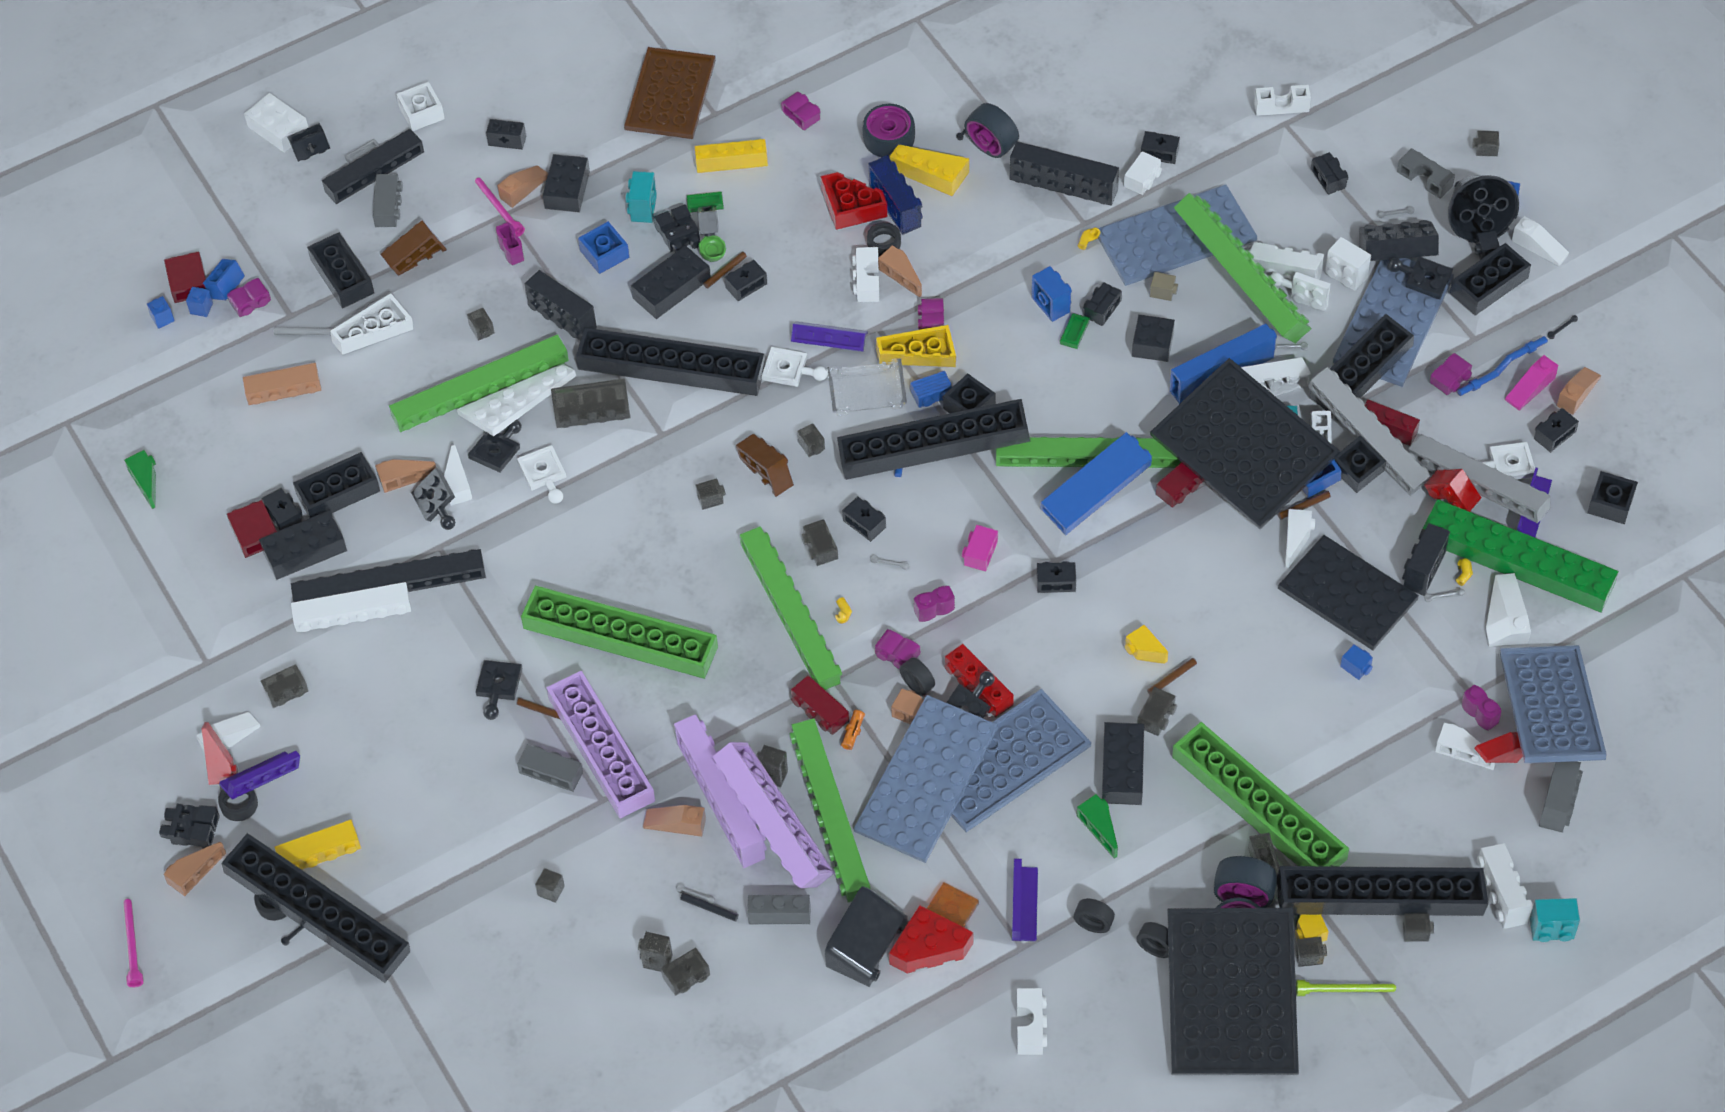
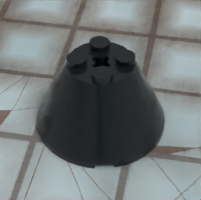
(1482, 206)

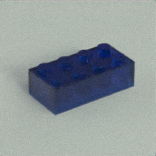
(900, 198)

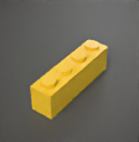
(731, 156)
(320, 845)

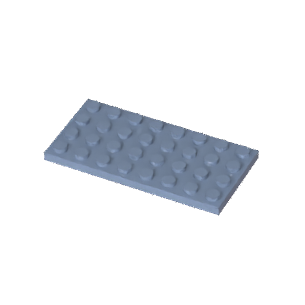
(1164, 241)
(1406, 306)
(1552, 704)
(1026, 749)
(926, 778)

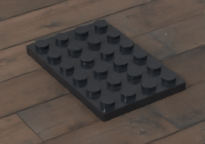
(1348, 592)

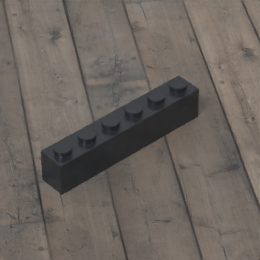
(378, 161)

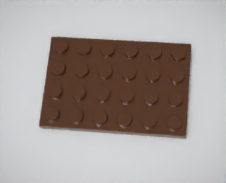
(670, 93)

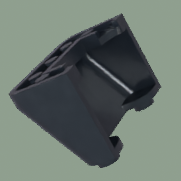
(864, 937)

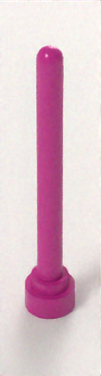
(519, 228)
(134, 976)

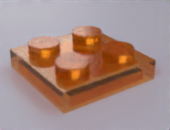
(953, 904)

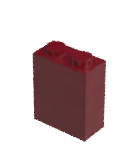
(183, 274)
(250, 525)

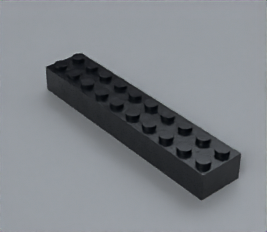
(670, 361)
(933, 439)
(1382, 890)
(316, 907)

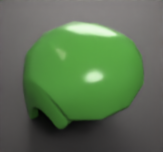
(712, 248)

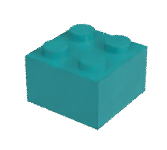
(641, 197)
(1554, 919)

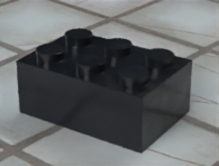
(566, 183)
(1425, 559)

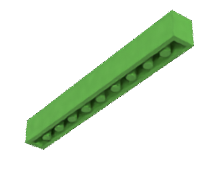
(478, 383)
(1074, 452)
(790, 608)
(829, 807)

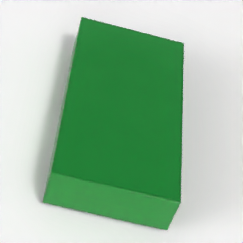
(705, 199)
(1074, 331)

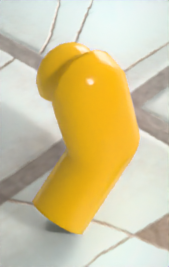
(1087, 236)
(1466, 567)
(845, 611)

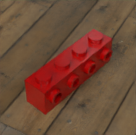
(967, 669)

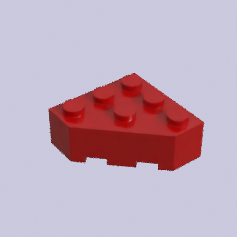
(852, 201)
(929, 942)

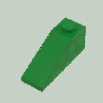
(143, 473)
(1096, 817)

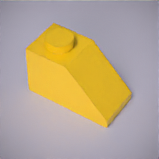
(1145, 646)
(1311, 926)

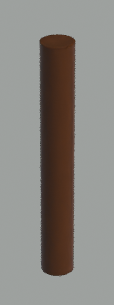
(724, 270)
(1305, 504)
(1174, 675)
(537, 707)

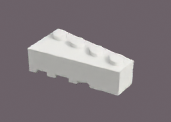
(1286, 261)
(372, 325)
(1281, 375)
(1504, 886)

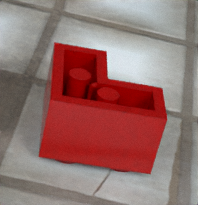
(1454, 487)

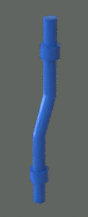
(1475, 384)

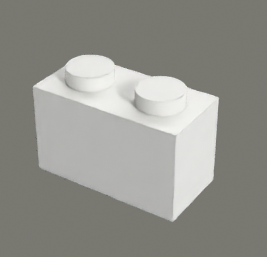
(1142, 173)

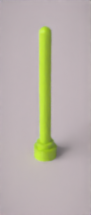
(1304, 988)

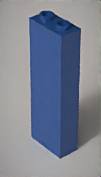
(1246, 350)
(1096, 483)

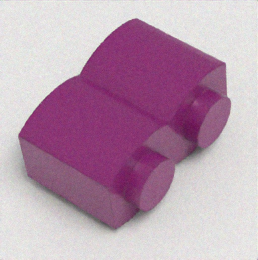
(801, 110)
(510, 243)
(249, 297)
(932, 313)
(1451, 374)
(934, 603)
(896, 648)
(1478, 705)

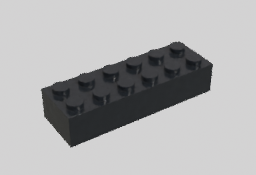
(1064, 173)
(1371, 357)

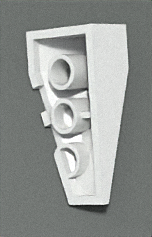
(1507, 613)

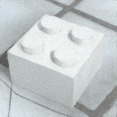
(420, 106)
(1348, 264)

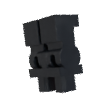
(677, 228)
(190, 825)

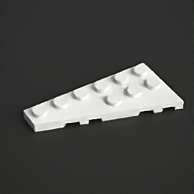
(505, 406)

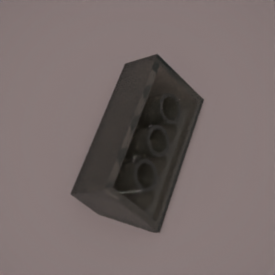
(590, 403)

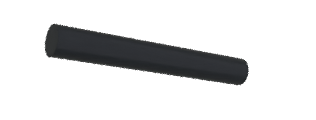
(709, 907)

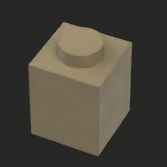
(1163, 286)

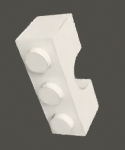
(1294, 102)
(867, 286)
(1031, 1037)

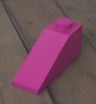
(1532, 382)

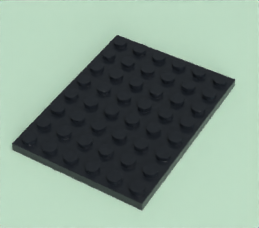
(1244, 443)
(1232, 991)

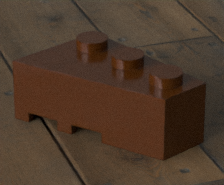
(411, 248)
(767, 462)

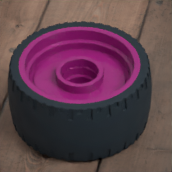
(887, 128)
(991, 130)
(1245, 879)

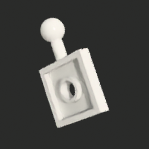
(1301, 289)
(791, 375)
(1519, 452)
(540, 478)

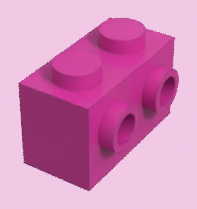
(980, 547)

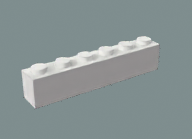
(351, 607)

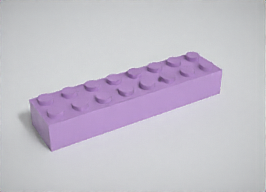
(600, 744)
(723, 800)
(773, 815)

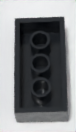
(1399, 240)
(340, 270)
(1490, 279)
(670, 282)
(559, 304)
(337, 486)
(303, 545)
(1123, 763)

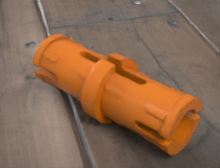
(853, 729)

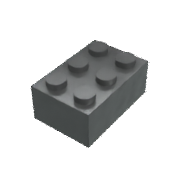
(1561, 796)

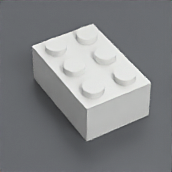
(275, 121)

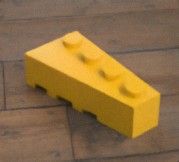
(931, 168)
(918, 347)

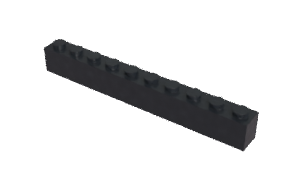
(417, 574)

